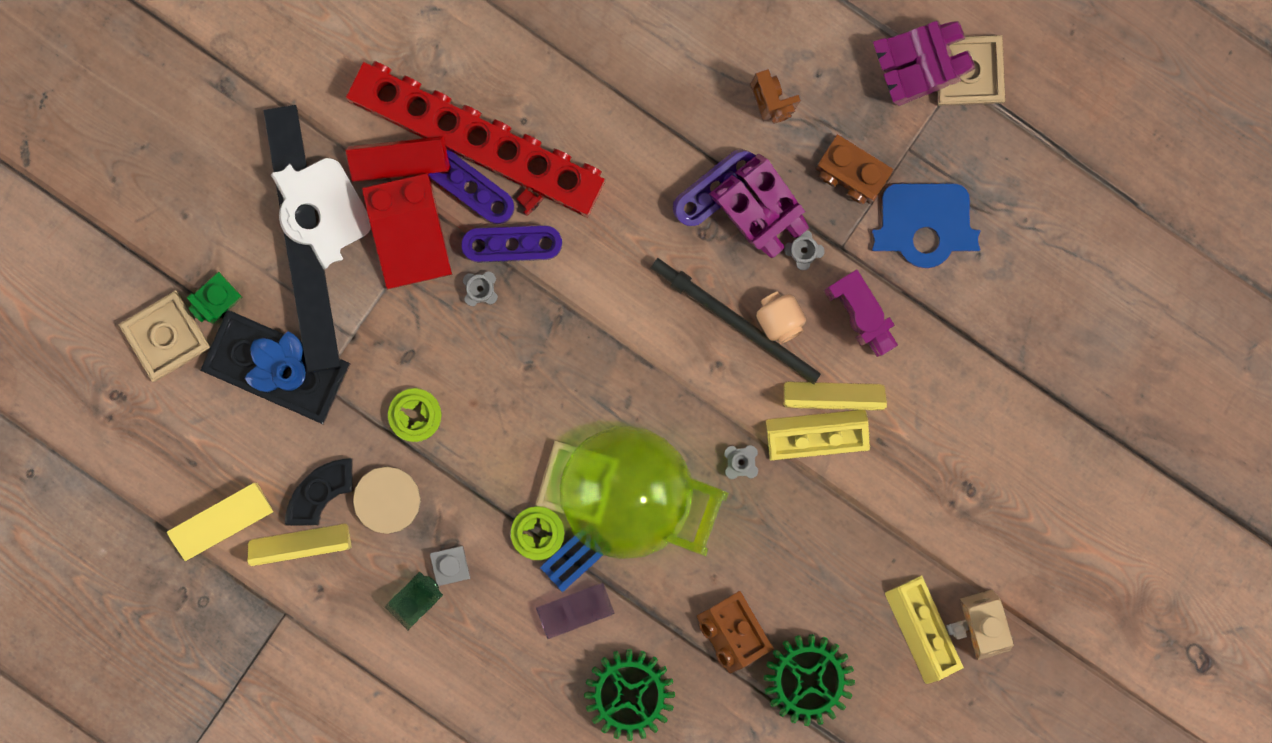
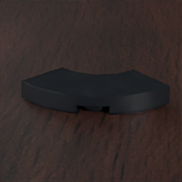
(317, 491)

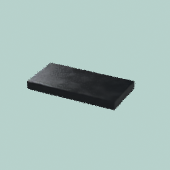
(232, 360)

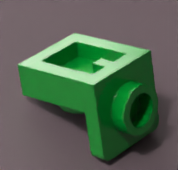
(213, 299)

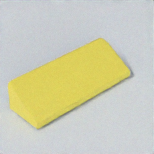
(834, 396)
(818, 434)
(220, 521)
(298, 544)
(924, 630)

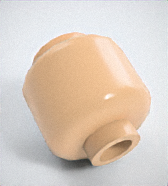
(781, 317)

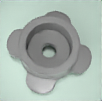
(804, 260)
(487, 295)
(734, 455)

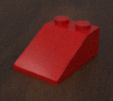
(407, 231)

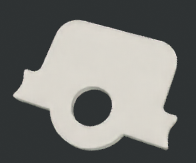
(336, 201)

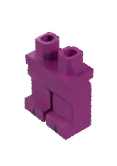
(922, 60)
(769, 215)
(864, 313)

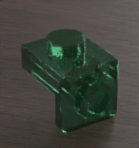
(414, 600)

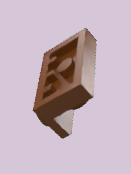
(767, 93)
(853, 170)
(734, 632)

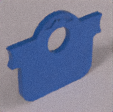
(930, 206)

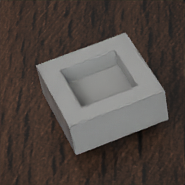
(450, 566)

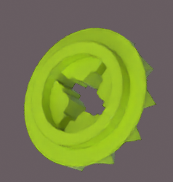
(409, 400)
(525, 544)

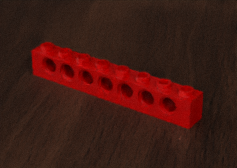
(374, 77)

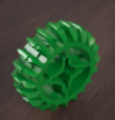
(831, 698)
(646, 717)

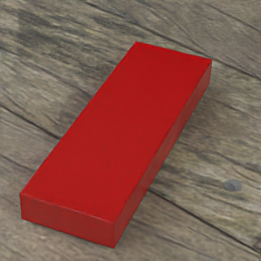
(397, 158)

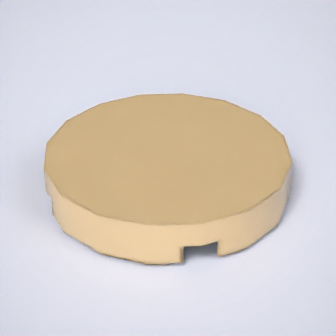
(386, 500)

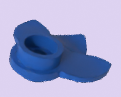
(273, 360)

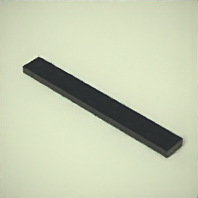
(306, 271)

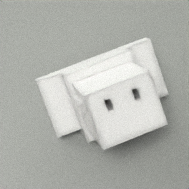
(958, 629)

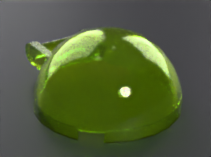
(632, 494)

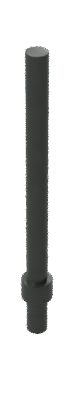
(682, 283)

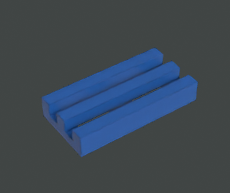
(554, 576)

